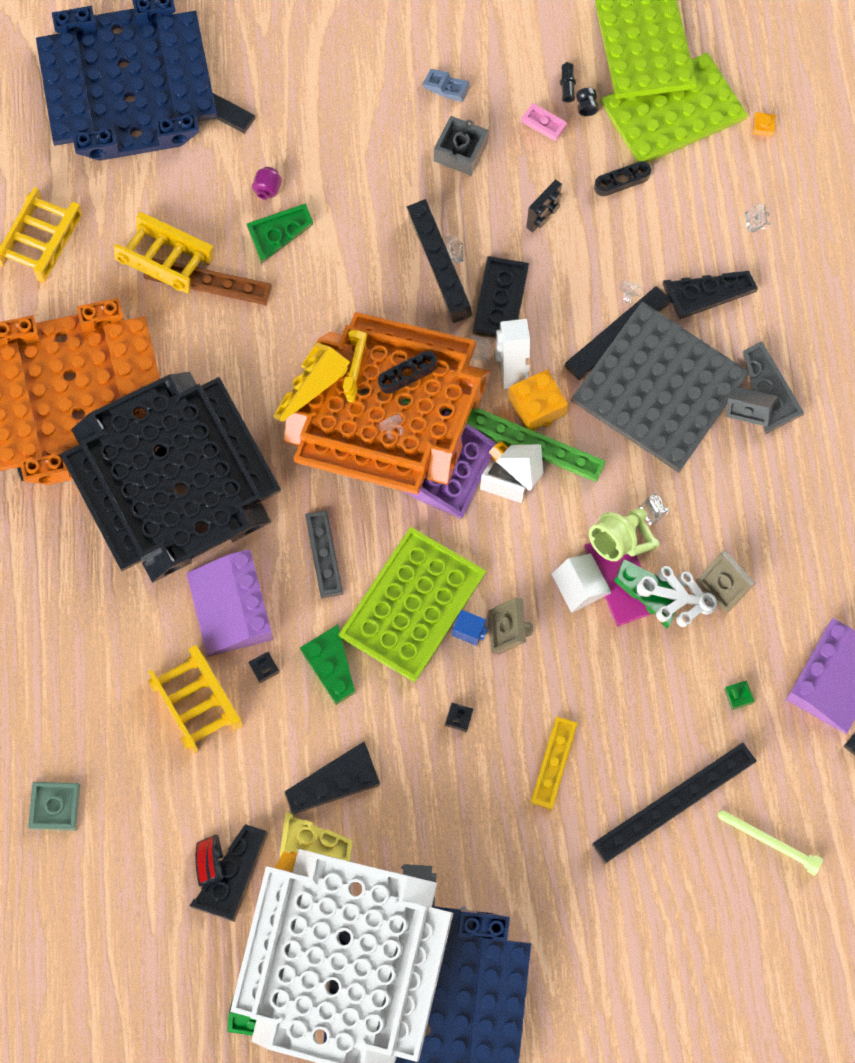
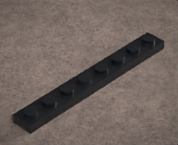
(674, 803)

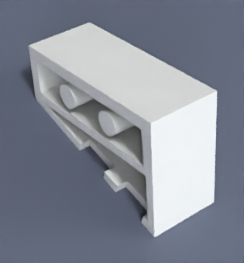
(512, 351)

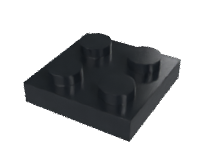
(543, 206)

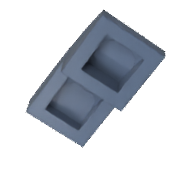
(444, 85)

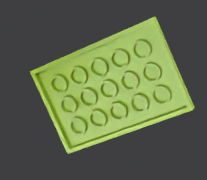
(645, 47)
(672, 120)
(412, 604)

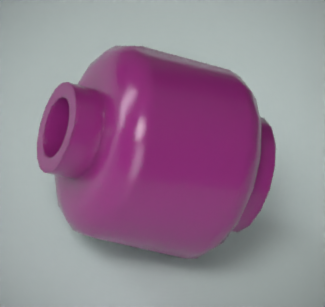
(266, 183)

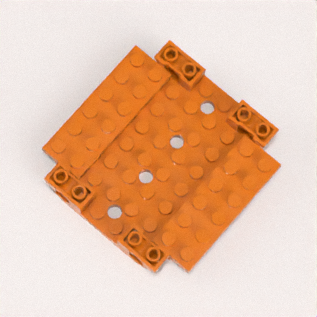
(36, 400)
(346, 434)

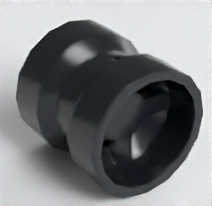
(587, 104)

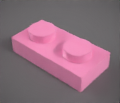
(544, 122)

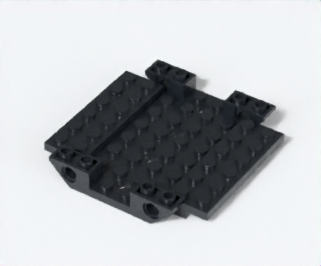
(134, 489)

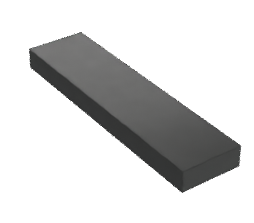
(323, 554)

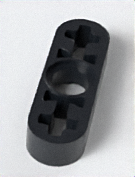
(628, 171)
(411, 363)

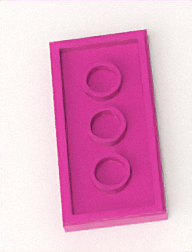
(621, 604)

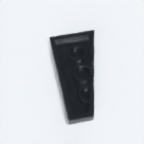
(704, 293)
(338, 779)
(237, 867)

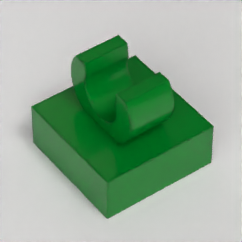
(739, 695)

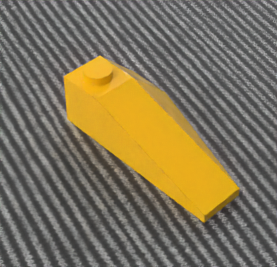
(321, 369)

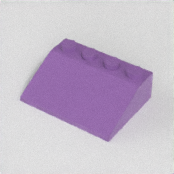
(465, 478)
(229, 604)
(828, 678)

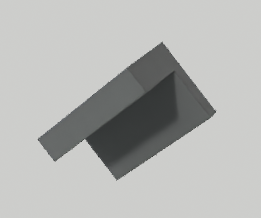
(750, 406)

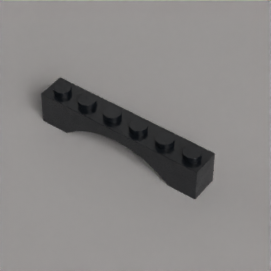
(440, 261)

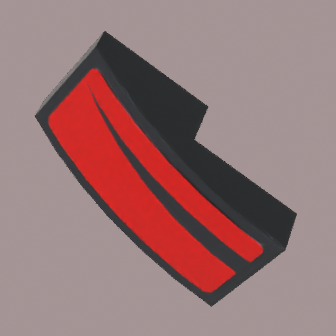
(207, 861)

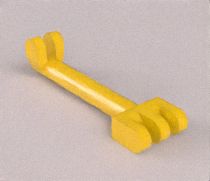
(359, 339)

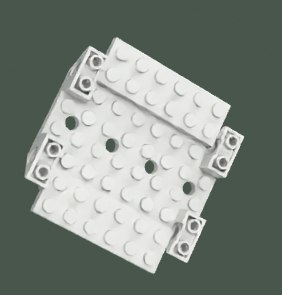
(382, 974)

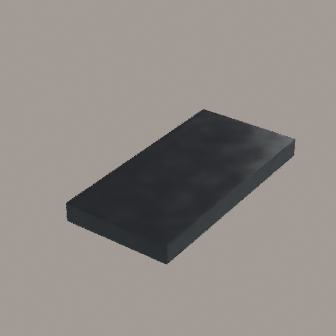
(500, 295)

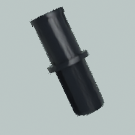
(568, 82)

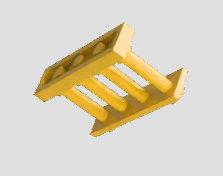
(167, 235)
(51, 250)
(216, 699)

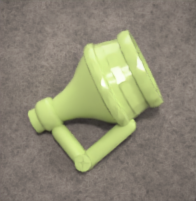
(616, 535)

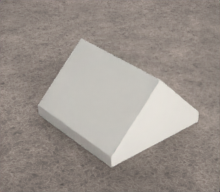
(523, 463)
(501, 482)
(580, 581)

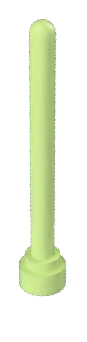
(810, 862)

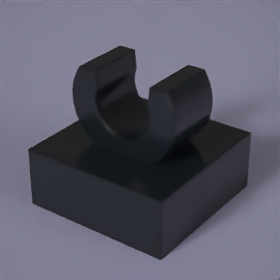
(263, 667)
(459, 717)

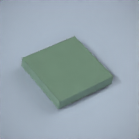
(54, 806)

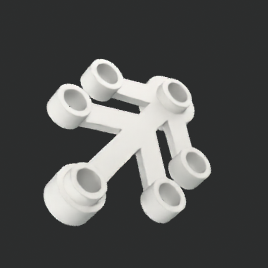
(678, 594)

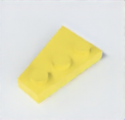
(308, 837)

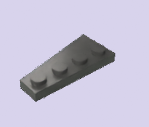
(768, 379)

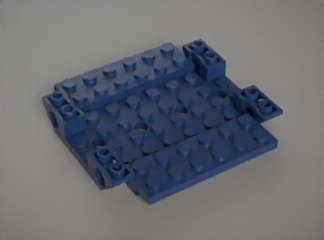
(89, 89)
(477, 993)

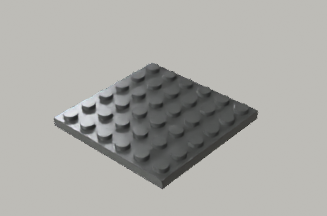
(659, 386)

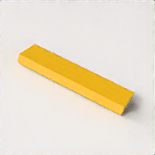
(553, 763)

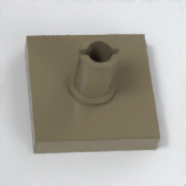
(726, 581)
(508, 626)

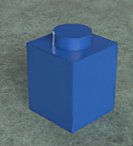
(470, 628)

